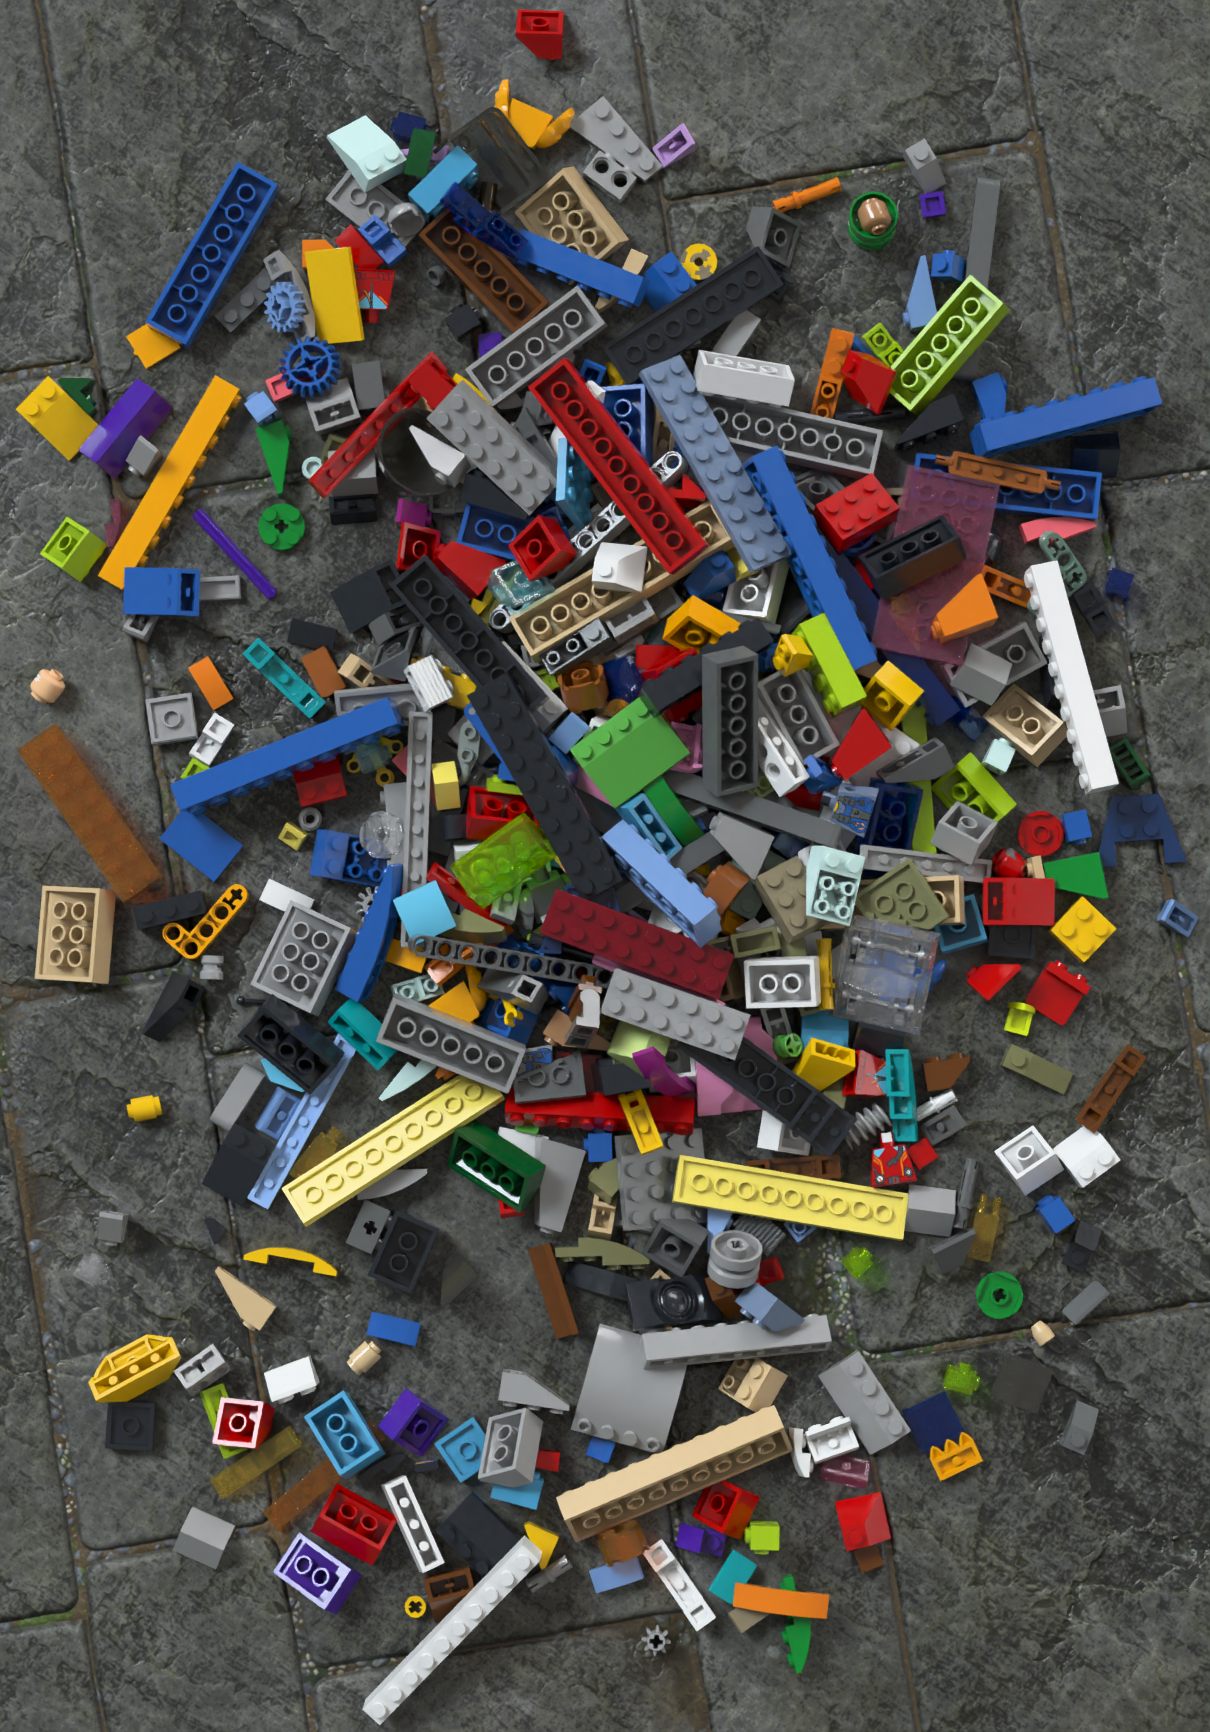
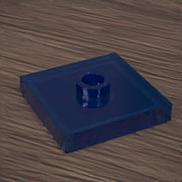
(933, 1422)

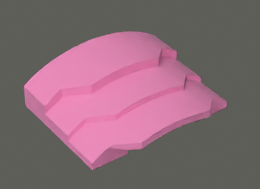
(718, 1097)

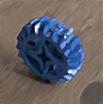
(301, 370)

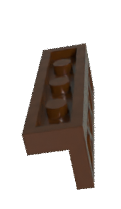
(553, 1290)

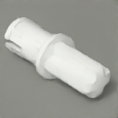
(936, 1104)

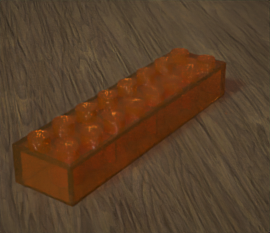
(90, 814)

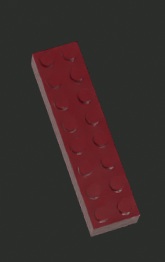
(636, 944)

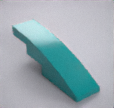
(901, 1094)

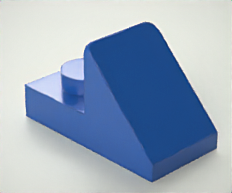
(821, 775)

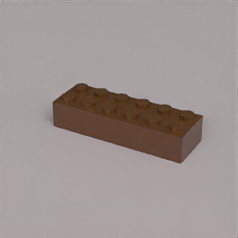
(483, 272)

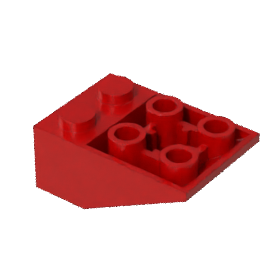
(1018, 901)

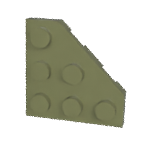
(902, 898)

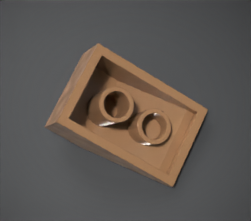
(558, 1028)

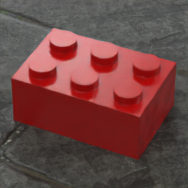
(855, 513)

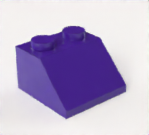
(413, 1422)

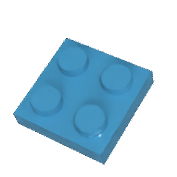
(463, 1448)

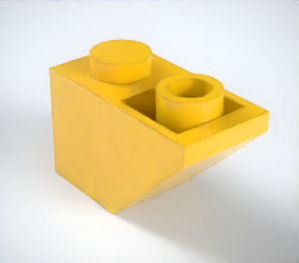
(791, 655)

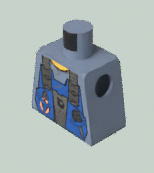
(851, 806)

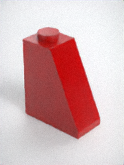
(466, 566)

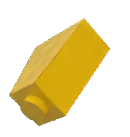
(824, 1063)

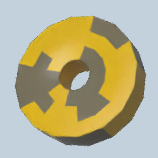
(701, 252)

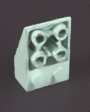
(832, 884)

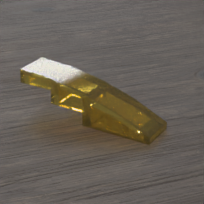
(256, 1462)

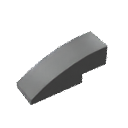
(737, 334)
(392, 1182)

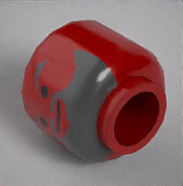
(1008, 864)

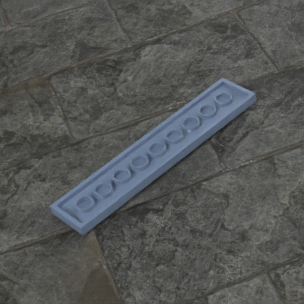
(715, 464)

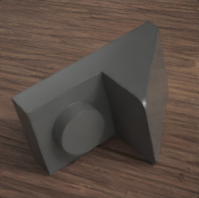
(942, 1125)

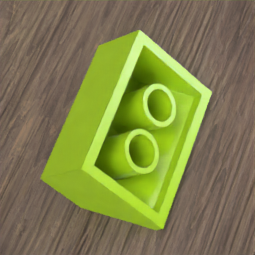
(974, 788)

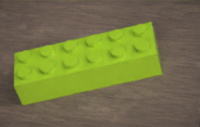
(945, 344)

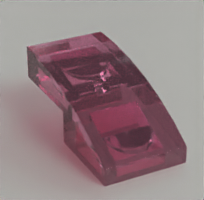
(113, 530)

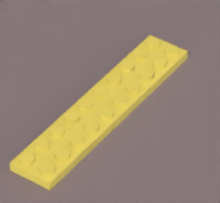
(389, 1146)
(790, 1197)

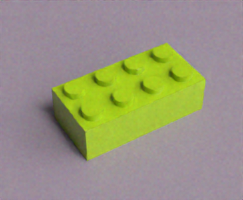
(830, 667)

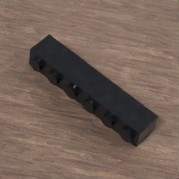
(686, 679)

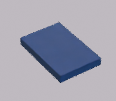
(202, 843)

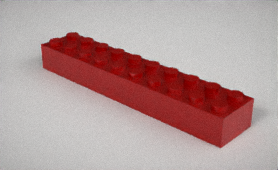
(619, 466)

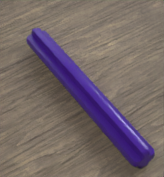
(235, 554)

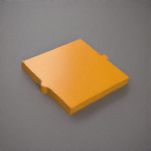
(151, 346)

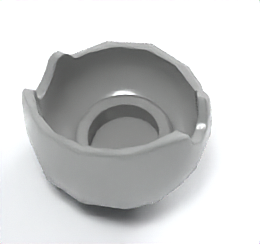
(406, 219)

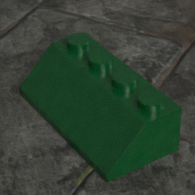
(495, 1165)

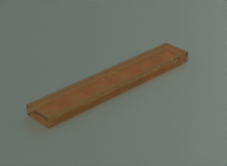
(308, 1488)

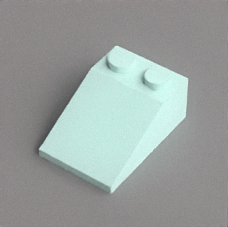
(367, 153)

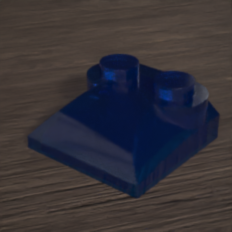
(622, 679)

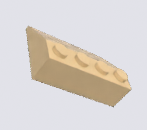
(572, 216)
(75, 934)

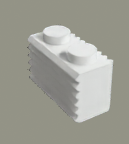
(429, 683)

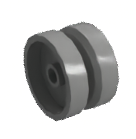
(734, 1259)

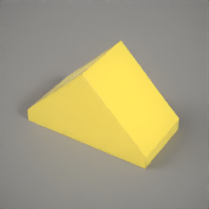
(445, 785)

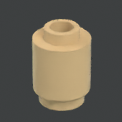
(364, 1357)

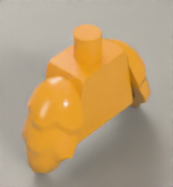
(532, 124)
(460, 1001)

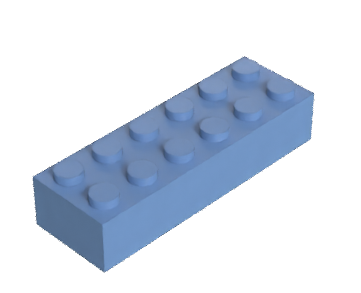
(663, 883)

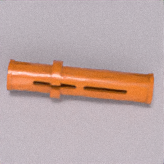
(806, 196)

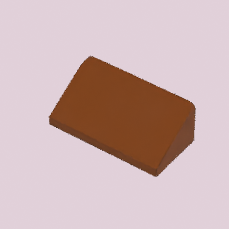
(323, 672)

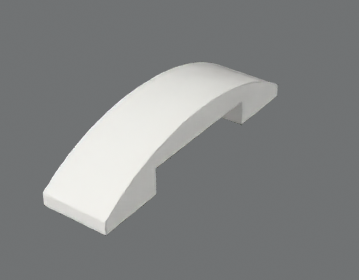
(679, 1585)

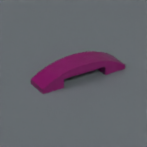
(662, 1078)

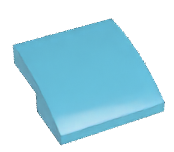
(424, 911)

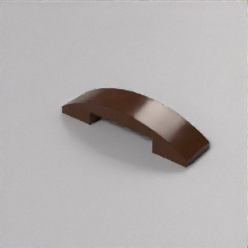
(1109, 1088)
(811, 1166)

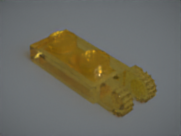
(985, 1228)

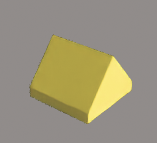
(293, 835)

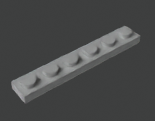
(928, 863)

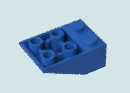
(161, 592)
(344, 859)

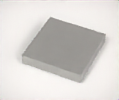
(171, 719)

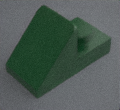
(76, 388)

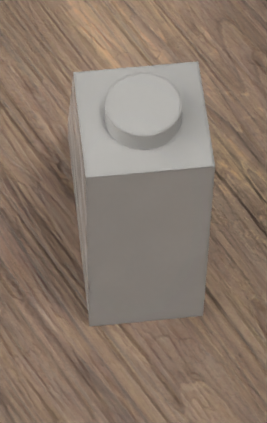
(742, 842)

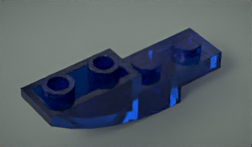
(481, 223)

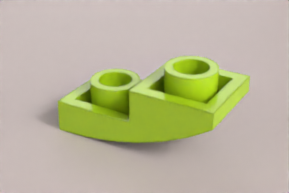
(882, 344)

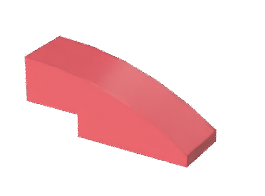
(1064, 526)

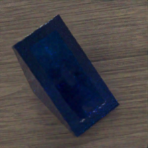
(968, 721)

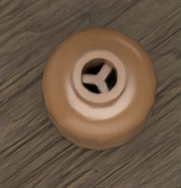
(874, 216)

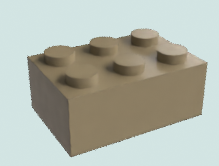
(785, 898)

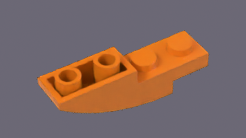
(830, 375)
(443, 970)

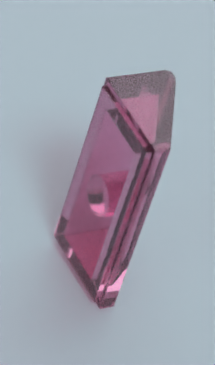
(846, 1471)

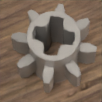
(651, 1634)

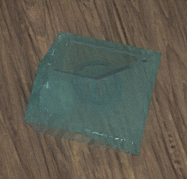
(513, 587)

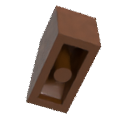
(724, 1298)

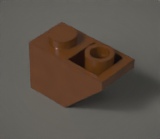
(943, 1073)

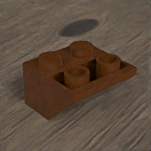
(447, 1590)

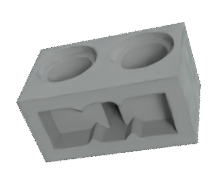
(606, 180)
(202, 1370)

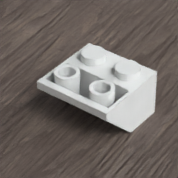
(291, 1379)

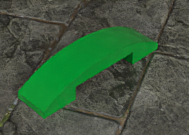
(673, 811)

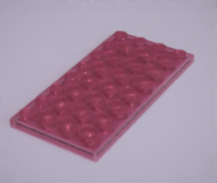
(969, 507)

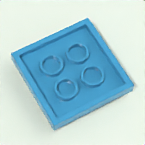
(573, 485)

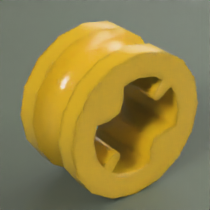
(415, 1614)

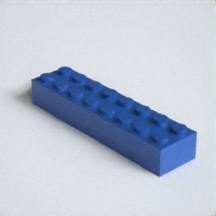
(212, 255)
(1065, 417)
(1075, 499)

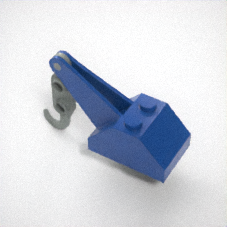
(470, 746)

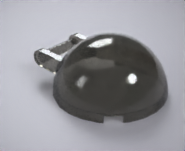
(402, 458)

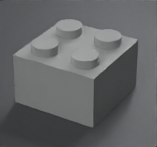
(964, 833)

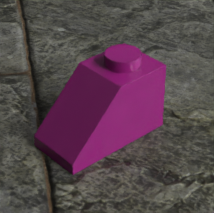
(412, 513)

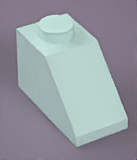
(998, 756)

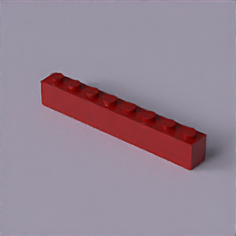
(601, 1112)

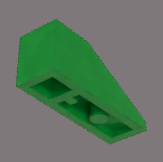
(276, 449)

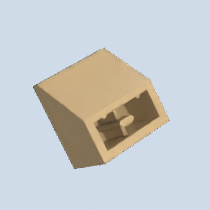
(753, 1383)

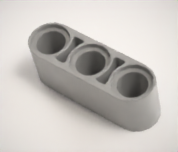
(237, 1097)

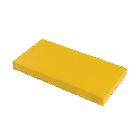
(334, 295)

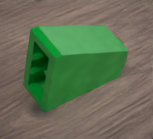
(1079, 874)

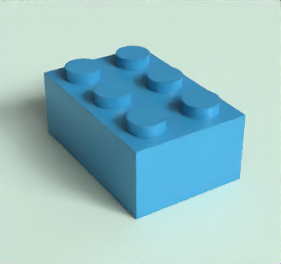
(454, 167)
(344, 1435)

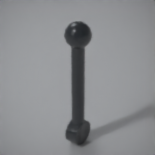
(241, 1000)

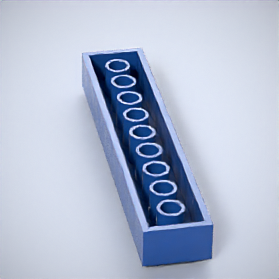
(809, 560)
(288, 755)

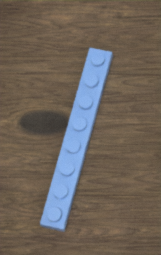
(298, 1132)

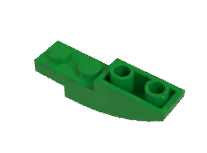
(796, 1633)

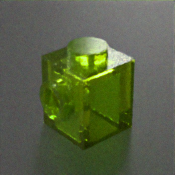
(857, 1261)
(961, 1378)

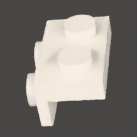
(831, 1439)

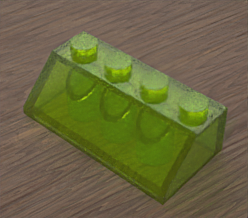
(503, 860)

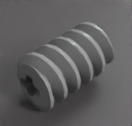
(866, 1124)

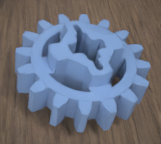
(285, 307)

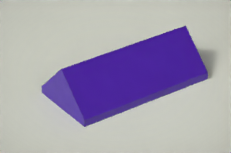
(134, 415)

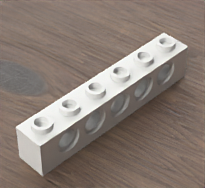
(777, 756)

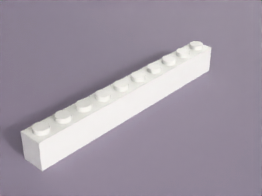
(1071, 677)
(452, 1630)

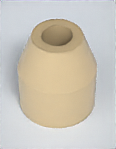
(1042, 1333)

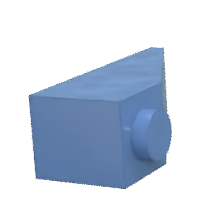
(921, 302)

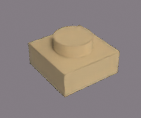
(1034, 867)

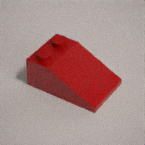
(320, 784)

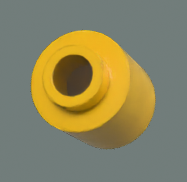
(144, 1108)

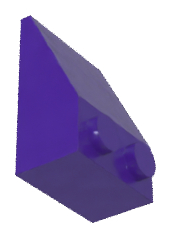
(317, 1573)

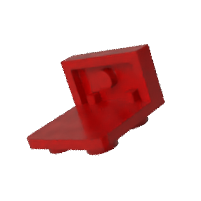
(1057, 992)

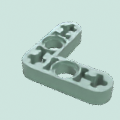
(1071, 566)

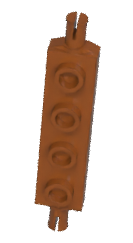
(999, 472)

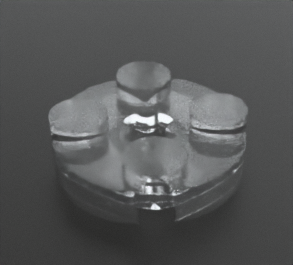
(394, 836)

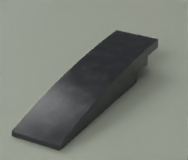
(779, 1093)

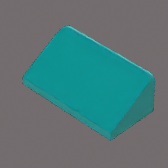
(735, 1569)

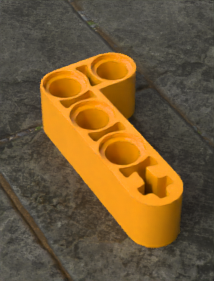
(210, 918)

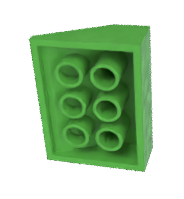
(629, 752)

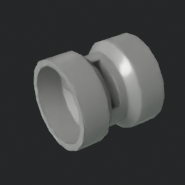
(211, 967)

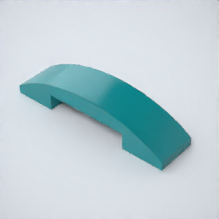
(283, 678)

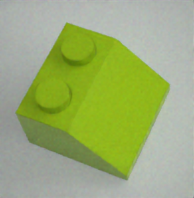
(73, 549)

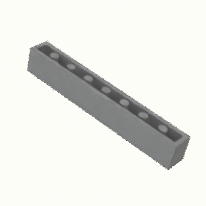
(731, 1342)

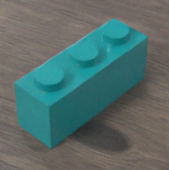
(361, 1031)

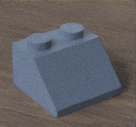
(767, 1309)

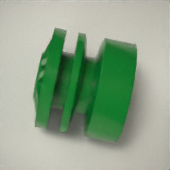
(868, 240)

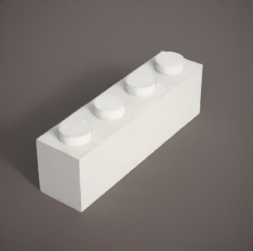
(412, 1523)

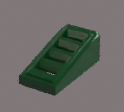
(1137, 782)

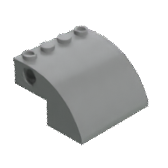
(624, 1399)

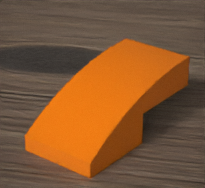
(210, 683)

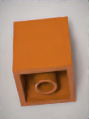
(965, 613)

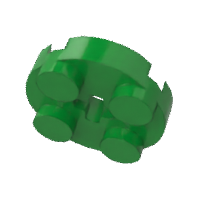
(272, 517)
(986, 1299)

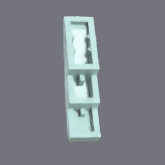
(407, 1077)

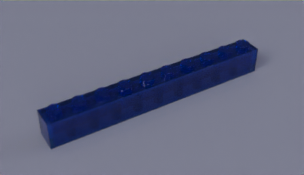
(935, 699)

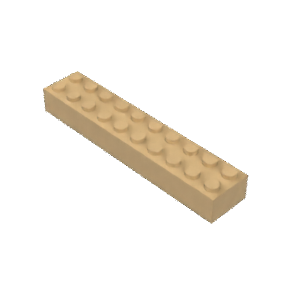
(579, 602)
(674, 1473)

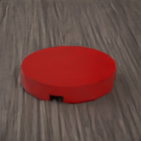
(1040, 833)

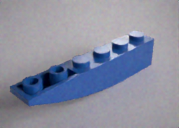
(373, 939)

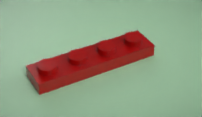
(452, 887)

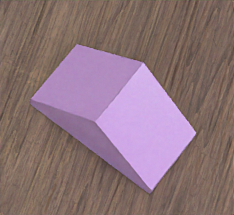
(674, 146)

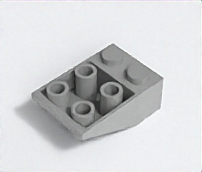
(525, 1389)

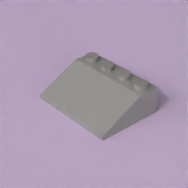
(304, 958)

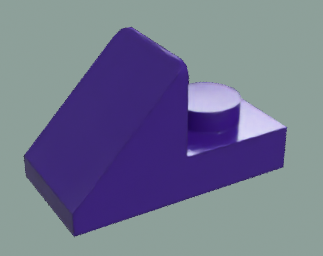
(700, 1539)

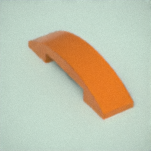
(780, 1601)

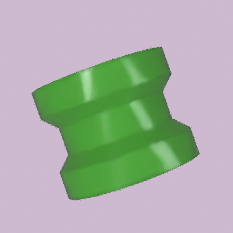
(787, 1045)

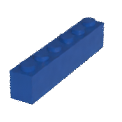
(583, 269)

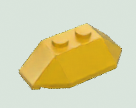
(135, 1369)

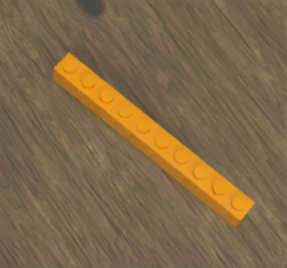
(172, 480)

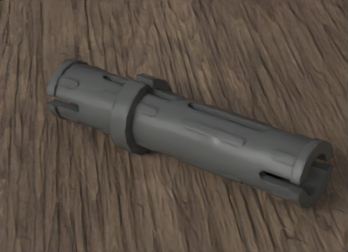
(965, 1195)

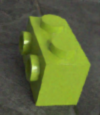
(762, 1536)

